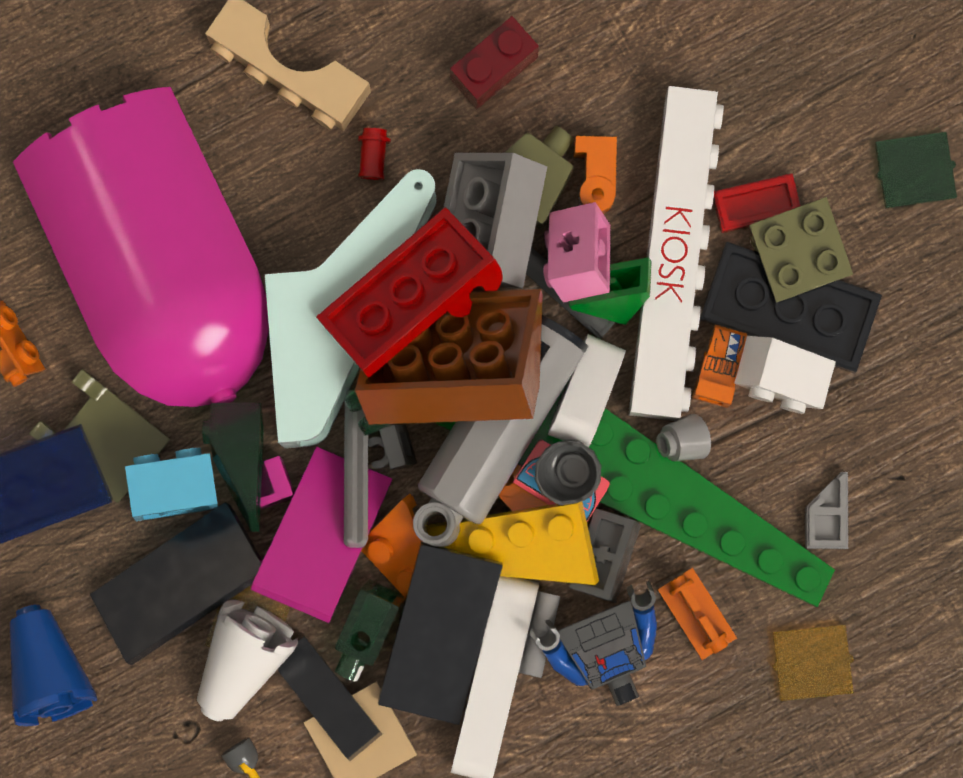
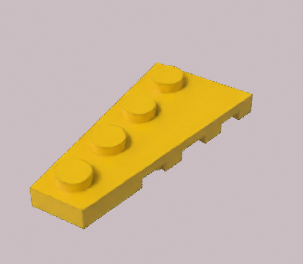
(532, 543)

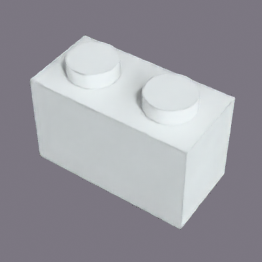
(784, 373)

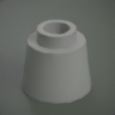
(685, 439)

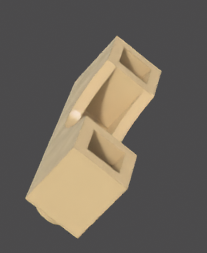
(330, 92)

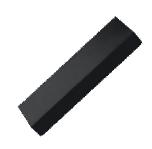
(328, 700)

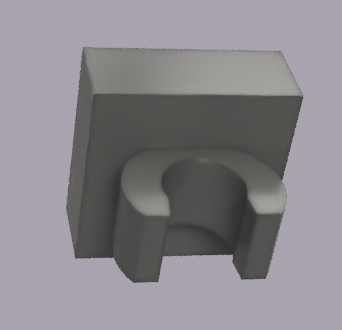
(397, 447)

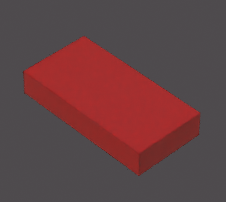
(754, 202)

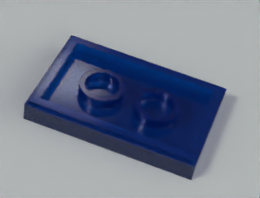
(49, 483)

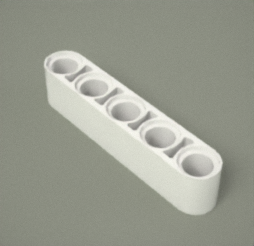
(495, 678)

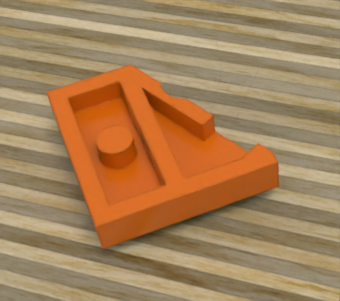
(394, 545)

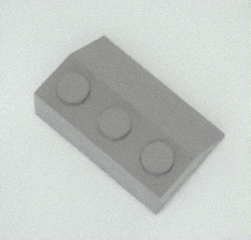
(499, 205)

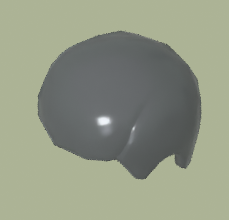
(568, 472)

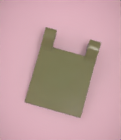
(113, 432)

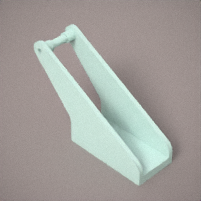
(307, 362)

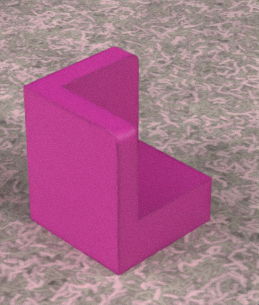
(275, 483)

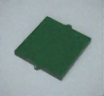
(915, 170)

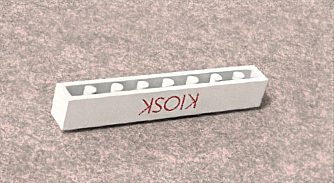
(674, 249)

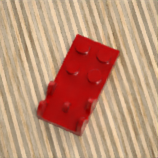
(410, 292)

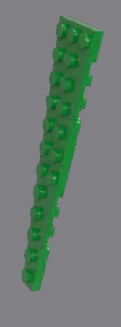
(693, 510)

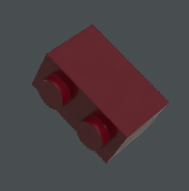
(494, 62)

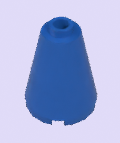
(44, 670)

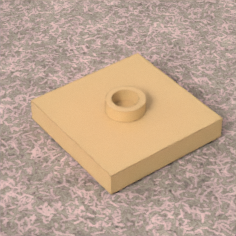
(380, 756)

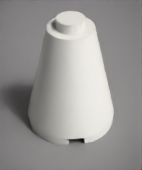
(242, 658)

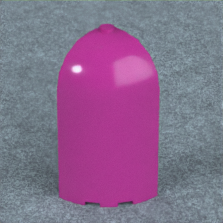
(150, 249)

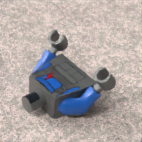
(605, 646)

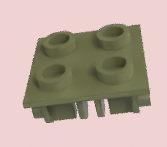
(800, 249)

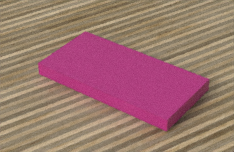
(308, 554)

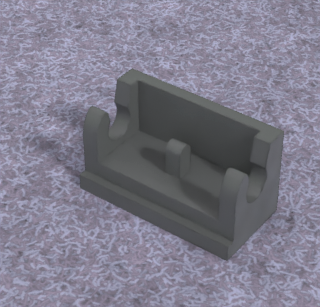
(612, 546)

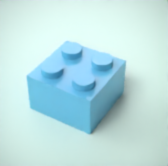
(171, 485)

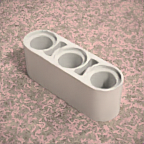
(587, 392)

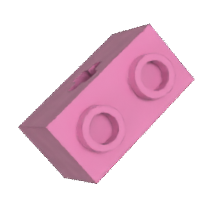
(578, 252)

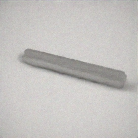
(355, 480)

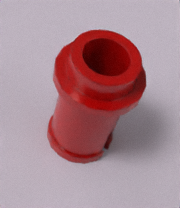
(373, 153)

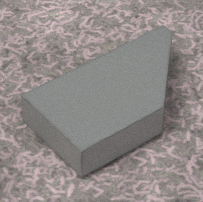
(828, 516)

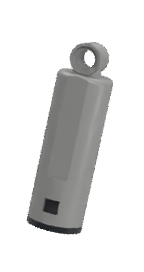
(483, 454)

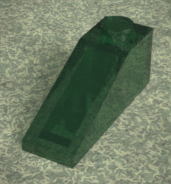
(237, 451)

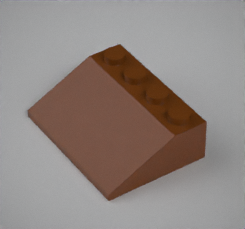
(464, 366)

